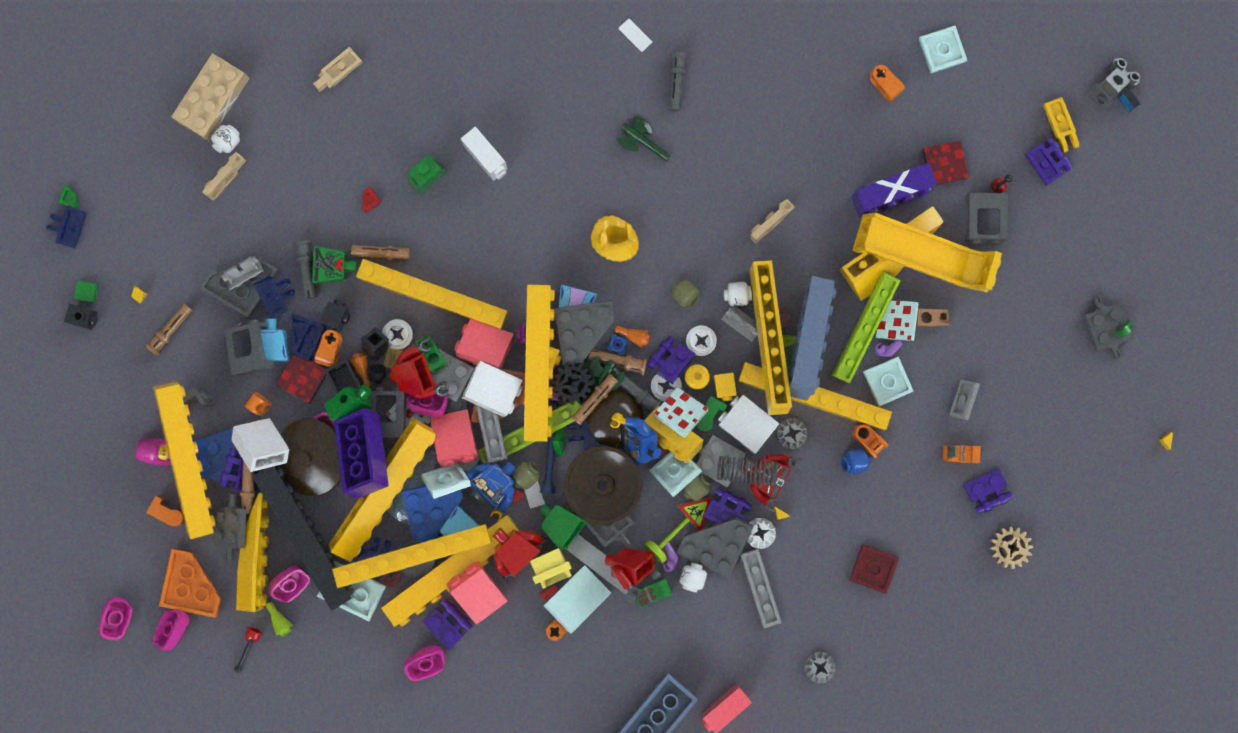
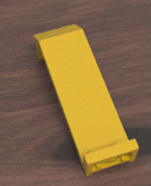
(927, 253)

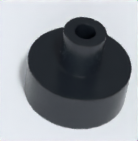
(376, 373)

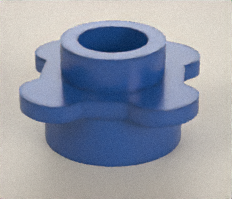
(620, 349)

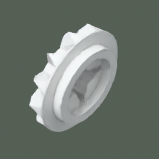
(702, 331)
(406, 333)
(657, 389)
(769, 537)

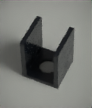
(338, 366)

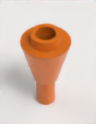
(637, 336)
(360, 364)

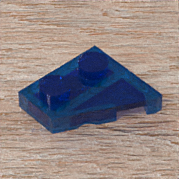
(305, 336)

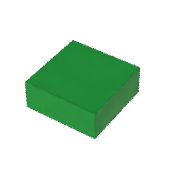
(86, 291)

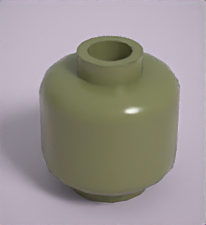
(685, 293)
(525, 475)
(697, 488)

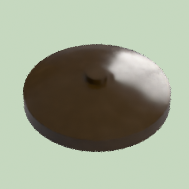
(312, 456)
(603, 485)

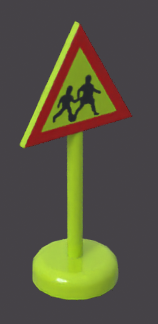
(694, 512)

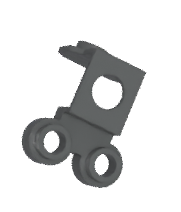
(1107, 89)

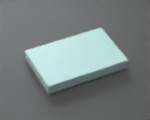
(365, 599)
(577, 599)

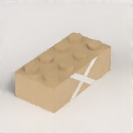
(210, 97)

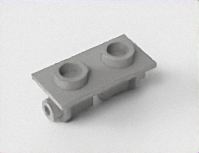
(250, 267)
(741, 323)

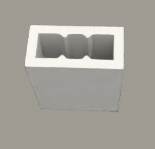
(484, 154)
(492, 389)
(747, 423)
(260, 444)

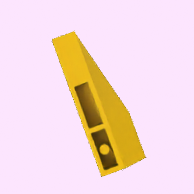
(867, 268)
(252, 560)

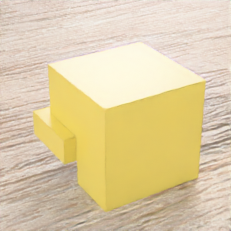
(550, 568)

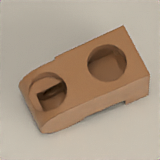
(932, 318)

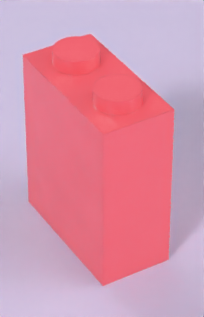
(483, 344)
(454, 438)
(476, 592)
(725, 708)

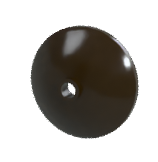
(600, 417)

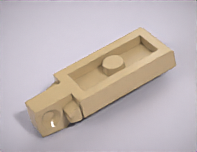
(337, 69)
(224, 176)
(772, 221)

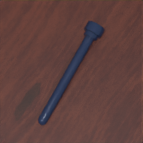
(547, 485)

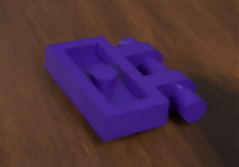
(1045, 165)
(675, 363)
(226, 475)
(985, 485)
(720, 513)
(443, 628)

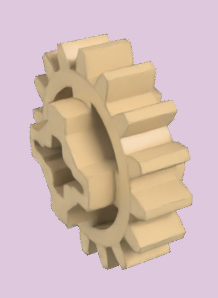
(1009, 554)

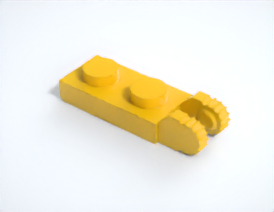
(1061, 123)

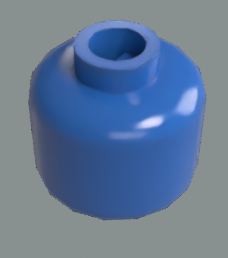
(855, 461)

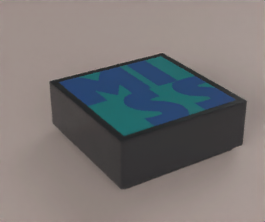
(1129, 100)

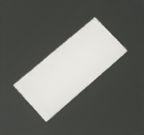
(635, 35)
(534, 496)

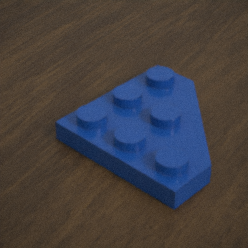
(213, 453)
(428, 514)

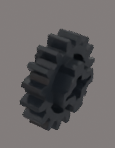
(565, 386)

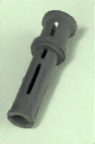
(677, 72)
(305, 259)
(642, 397)

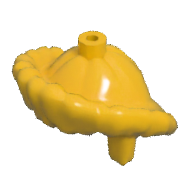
(614, 239)

